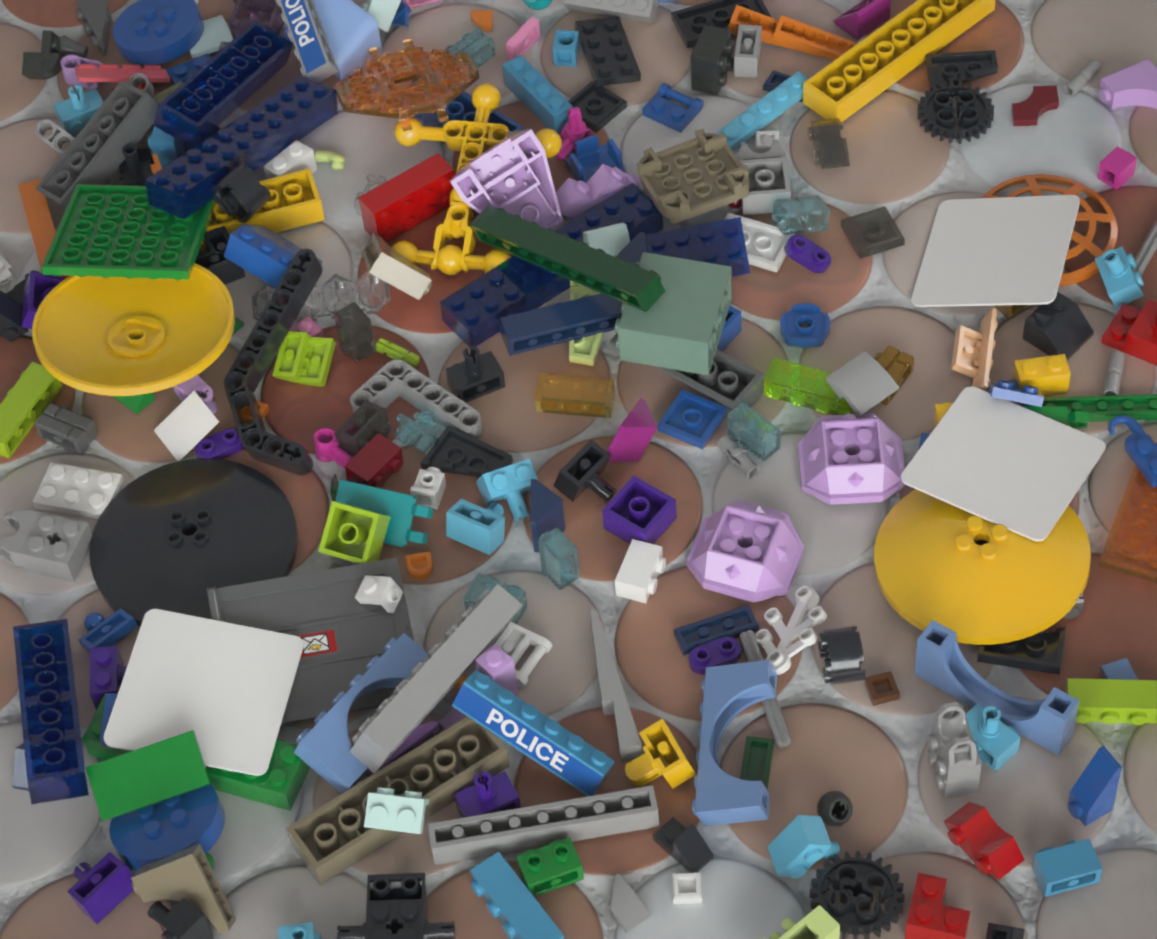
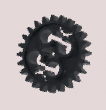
(972, 110)
(864, 874)

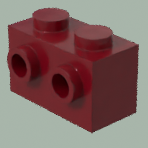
(375, 462)

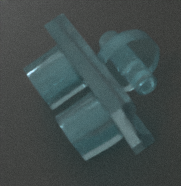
(409, 427)

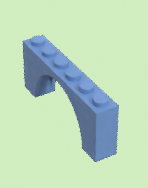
(726, 694)
(1043, 721)
(328, 744)

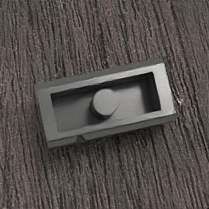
(66, 428)

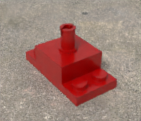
(1134, 332)

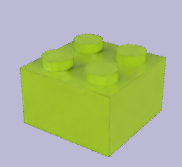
(354, 533)

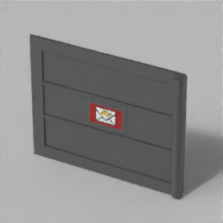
(335, 629)

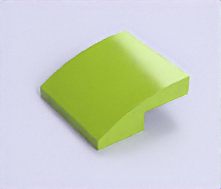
(304, 359)

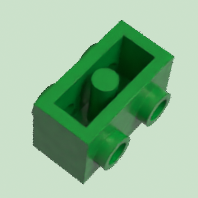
(550, 867)

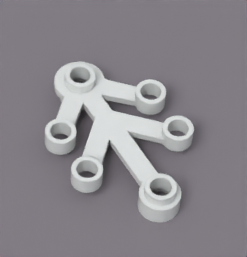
(780, 657)

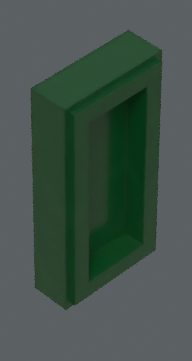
(757, 759)

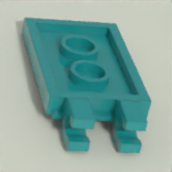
(394, 504)

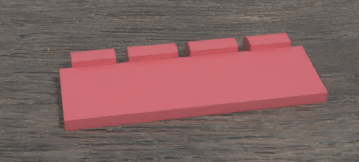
(112, 73)

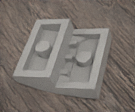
(862, 383)

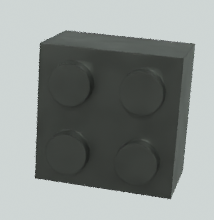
(711, 60)

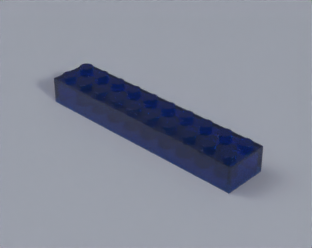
(245, 142)
(522, 286)

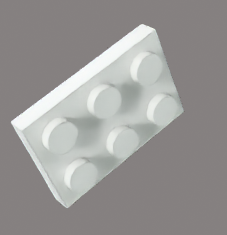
(763, 243)
(77, 490)

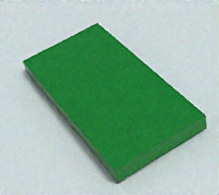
(148, 775)

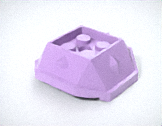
(851, 460)
(750, 572)

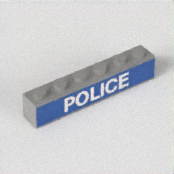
(309, 39)

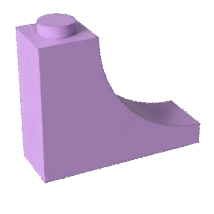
(1131, 86)
(499, 668)

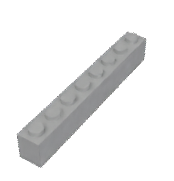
(542, 824)

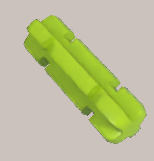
(397, 352)

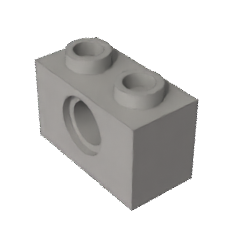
(748, 51)

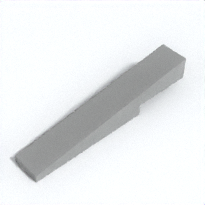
(613, 695)

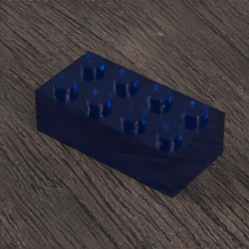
(711, 242)

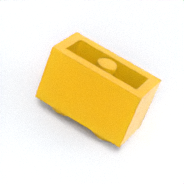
(1046, 373)

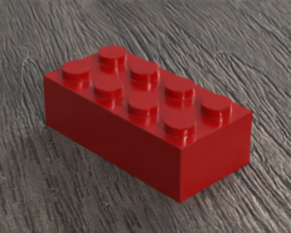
(407, 199)

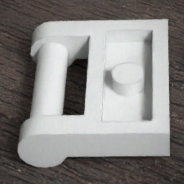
(515, 642)

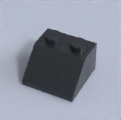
(1057, 327)

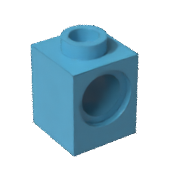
(566, 48)

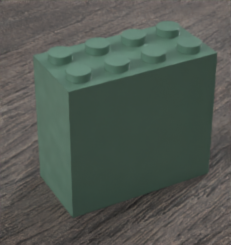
(684, 322)

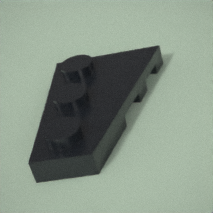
(959, 67)
(464, 455)
(1036, 653)

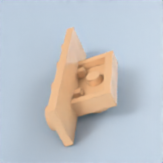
(974, 351)

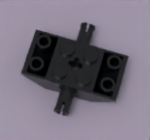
(397, 911)

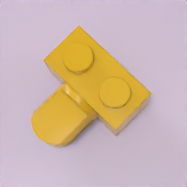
(661, 757)

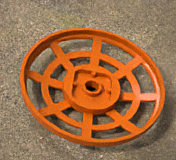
(1083, 242)

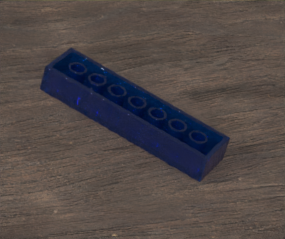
(222, 84)
(49, 712)

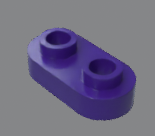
(807, 254)
(219, 445)
(715, 654)

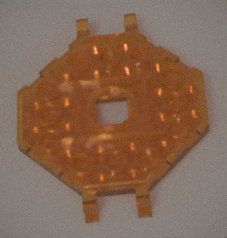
(438, 82)

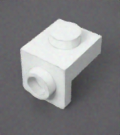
(379, 591)

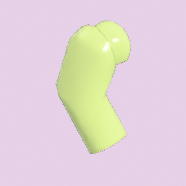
(330, 156)

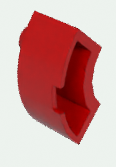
(983, 840)

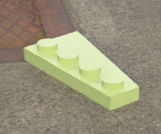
(584, 349)

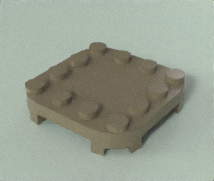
(693, 177)

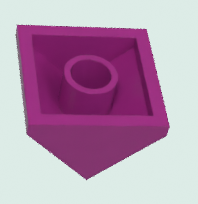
(864, 17)
(633, 435)

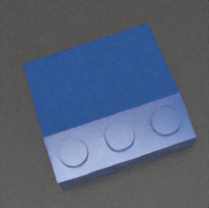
(261, 252)

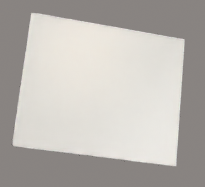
(186, 426)

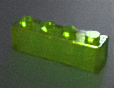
(803, 387)

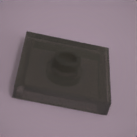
(872, 232)

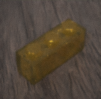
(575, 395)

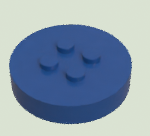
(157, 30)
(168, 827)

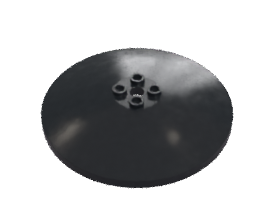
(149, 563)

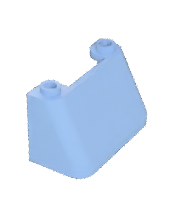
(348, 32)

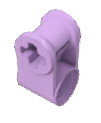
(68, 66)
(196, 384)

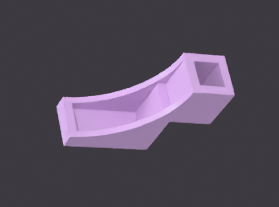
(578, 197)

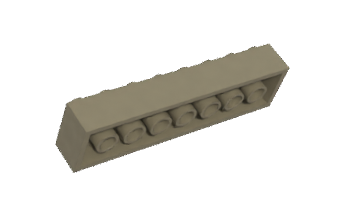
(335, 833)

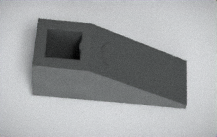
(96, 22)

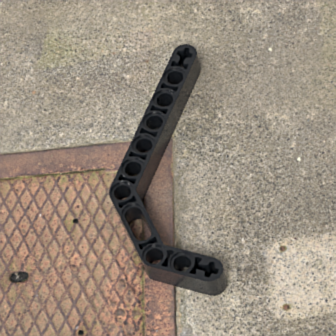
(292, 293)

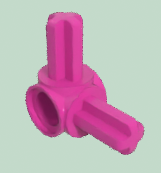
(573, 131)
(328, 449)

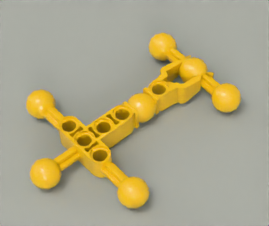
(451, 258)

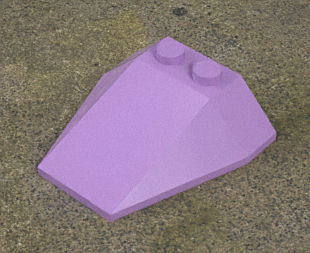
(512, 178)

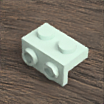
(394, 811)

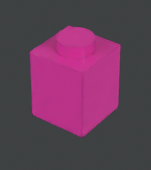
(1117, 168)

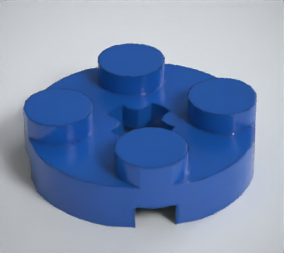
(805, 337)

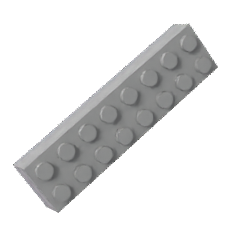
(434, 677)

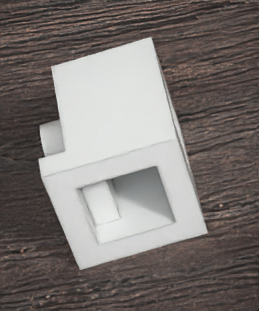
(430, 484)

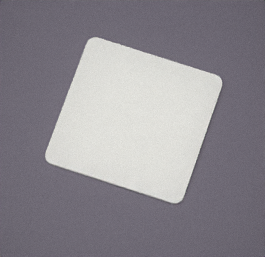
(996, 251)
(1003, 463)
(208, 679)

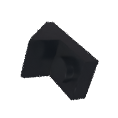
(684, 845)

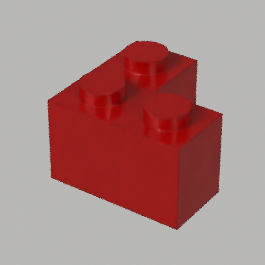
(929, 916)

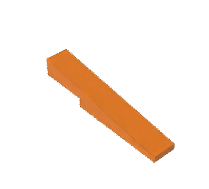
(792, 34)
(38, 218)

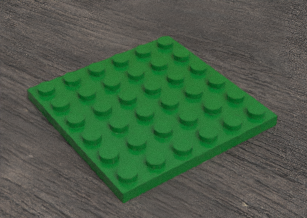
(120, 235)

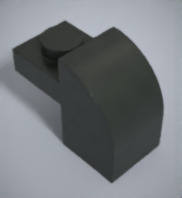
(43, 64)

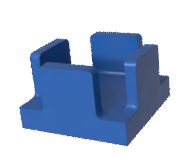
(591, 157)

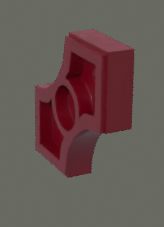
(1041, 100)

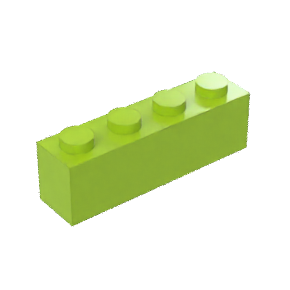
(25, 405)
(1114, 700)

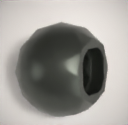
(834, 808)

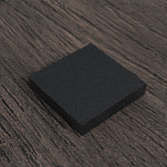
(597, 105)

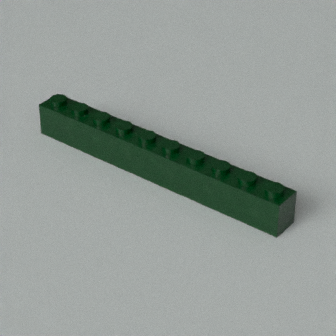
(568, 258)

